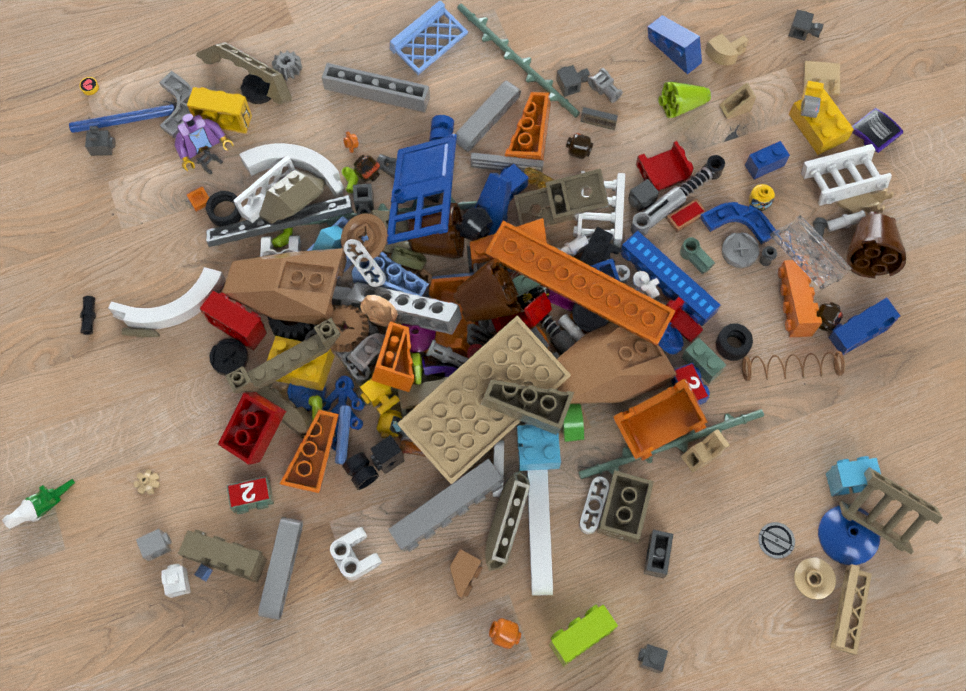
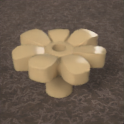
(147, 482)

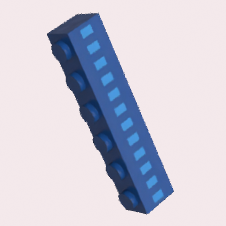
(671, 278)

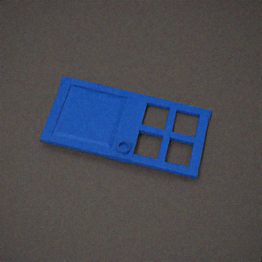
(420, 173)

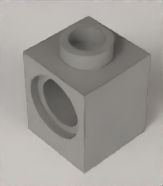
(154, 544)

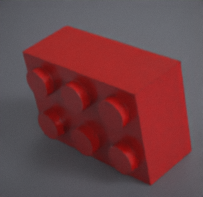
(233, 319)
(251, 427)

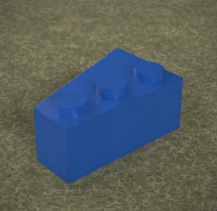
(495, 199)

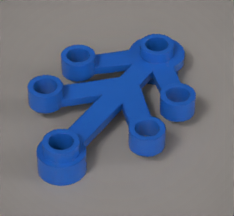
(342, 393)

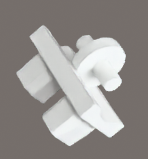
(647, 287)

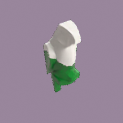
(36, 505)

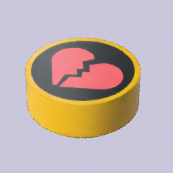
(89, 86)

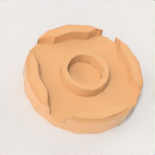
(379, 310)

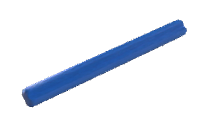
(122, 118)

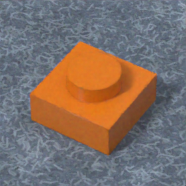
(198, 198)

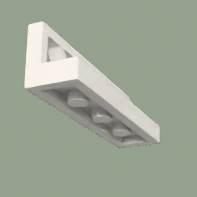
(254, 204)

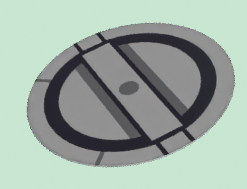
(776, 540)

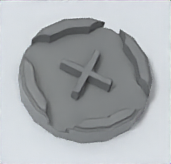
(740, 250)

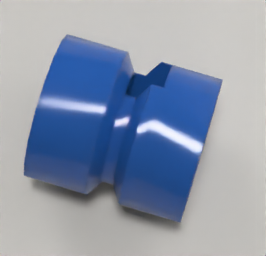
(441, 127)

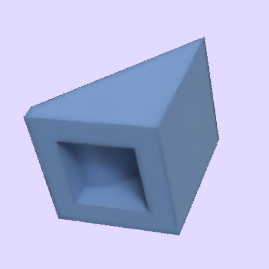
(203, 572)

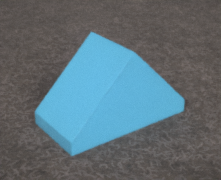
(328, 239)

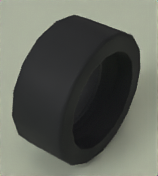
(217, 198)

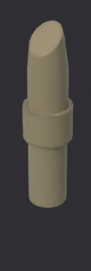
(140, 332)

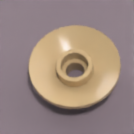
(824, 578)

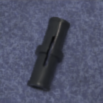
(87, 315)

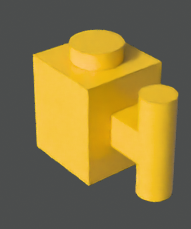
(378, 393)

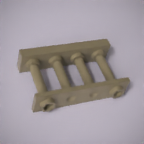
(892, 491)

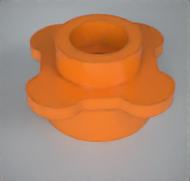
(351, 141)

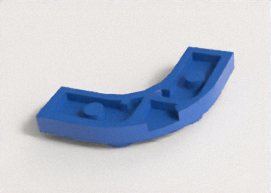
(735, 212)

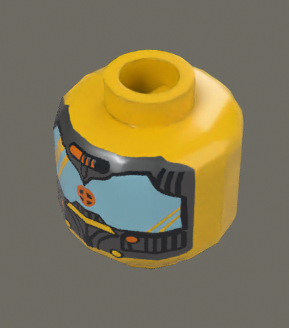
(761, 197)
(388, 425)

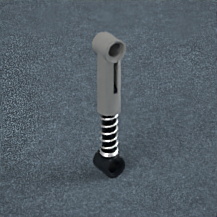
(677, 196)

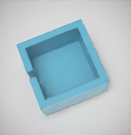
(539, 449)
(850, 474)

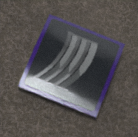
(877, 129)
(433, 365)

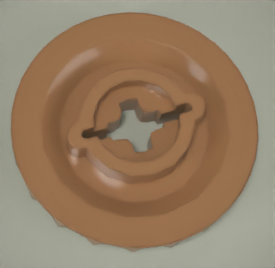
(362, 225)
(355, 321)

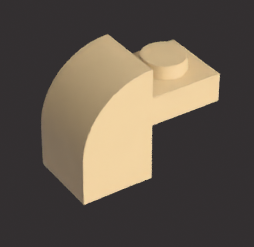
(723, 51)
(705, 451)

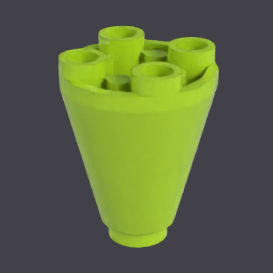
(681, 97)

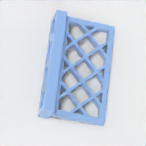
(415, 30)

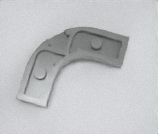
(181, 91)
(367, 350)

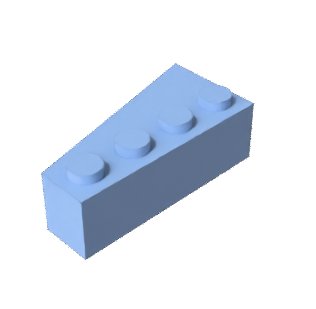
(396, 277)

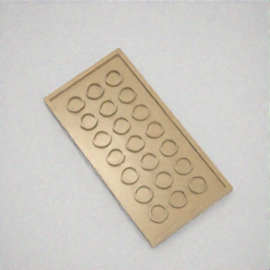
(451, 421)

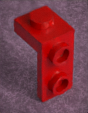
(683, 322)

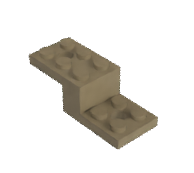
(563, 199)

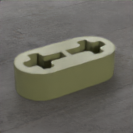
(408, 258)

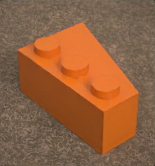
(394, 360)

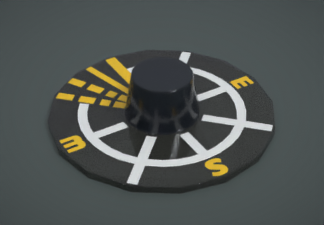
(531, 295)

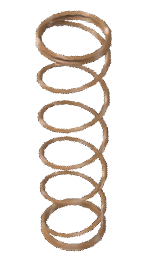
(836, 364)

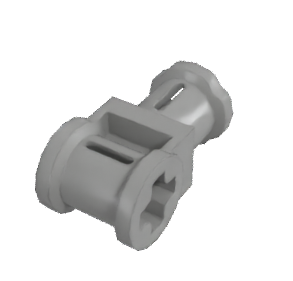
(603, 84)

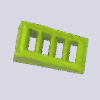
(417, 367)

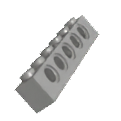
(411, 308)

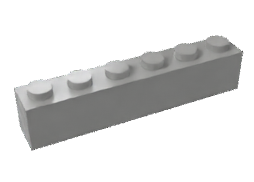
(376, 87)
(446, 505)

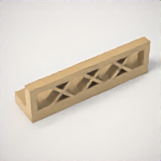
(846, 608)

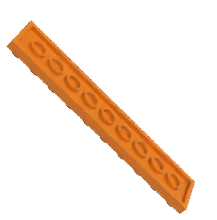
(580, 283)

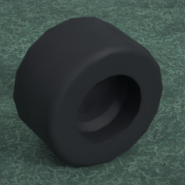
(740, 332)

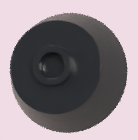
(475, 224)

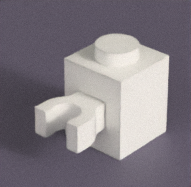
(175, 581)

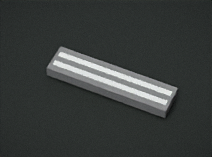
(498, 162)

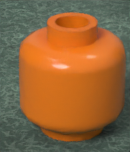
(504, 633)

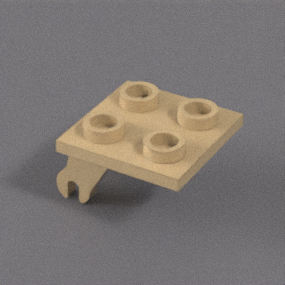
(823, 73)
(867, 202)

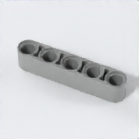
(487, 115)
(280, 568)

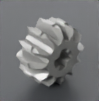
(287, 64)

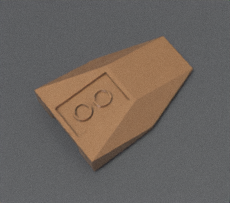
(288, 284)
(613, 366)

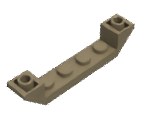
(277, 90)
(286, 362)

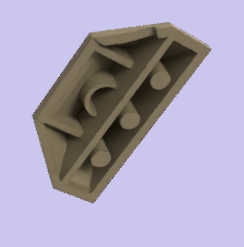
(290, 195)

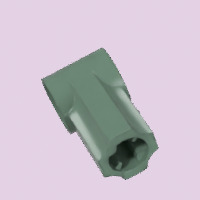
(697, 256)

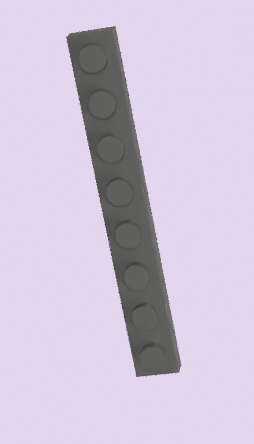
(308, 214)

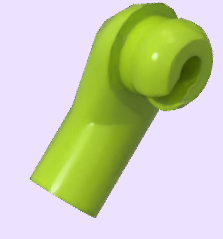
(351, 178)
(282, 239)
(316, 403)

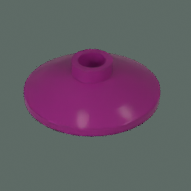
(421, 340)

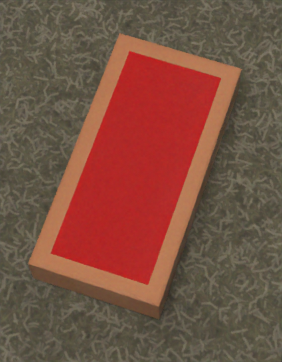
(686, 215)

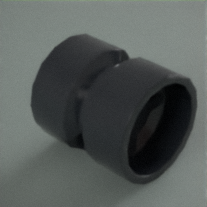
(362, 473)

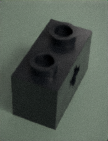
(386, 455)

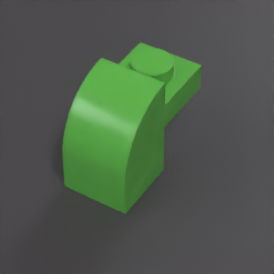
(573, 424)

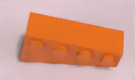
(531, 130)
(479, 247)
(798, 301)
(311, 458)

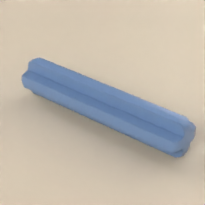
(343, 435)

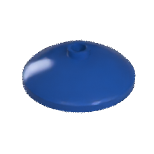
(839, 542)

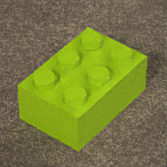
(582, 634)

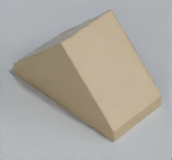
(739, 102)

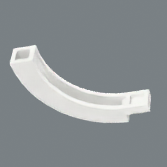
(269, 155)
(174, 312)

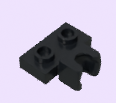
(599, 248)

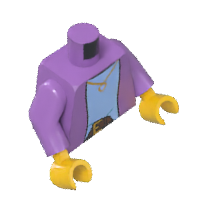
(196, 136)

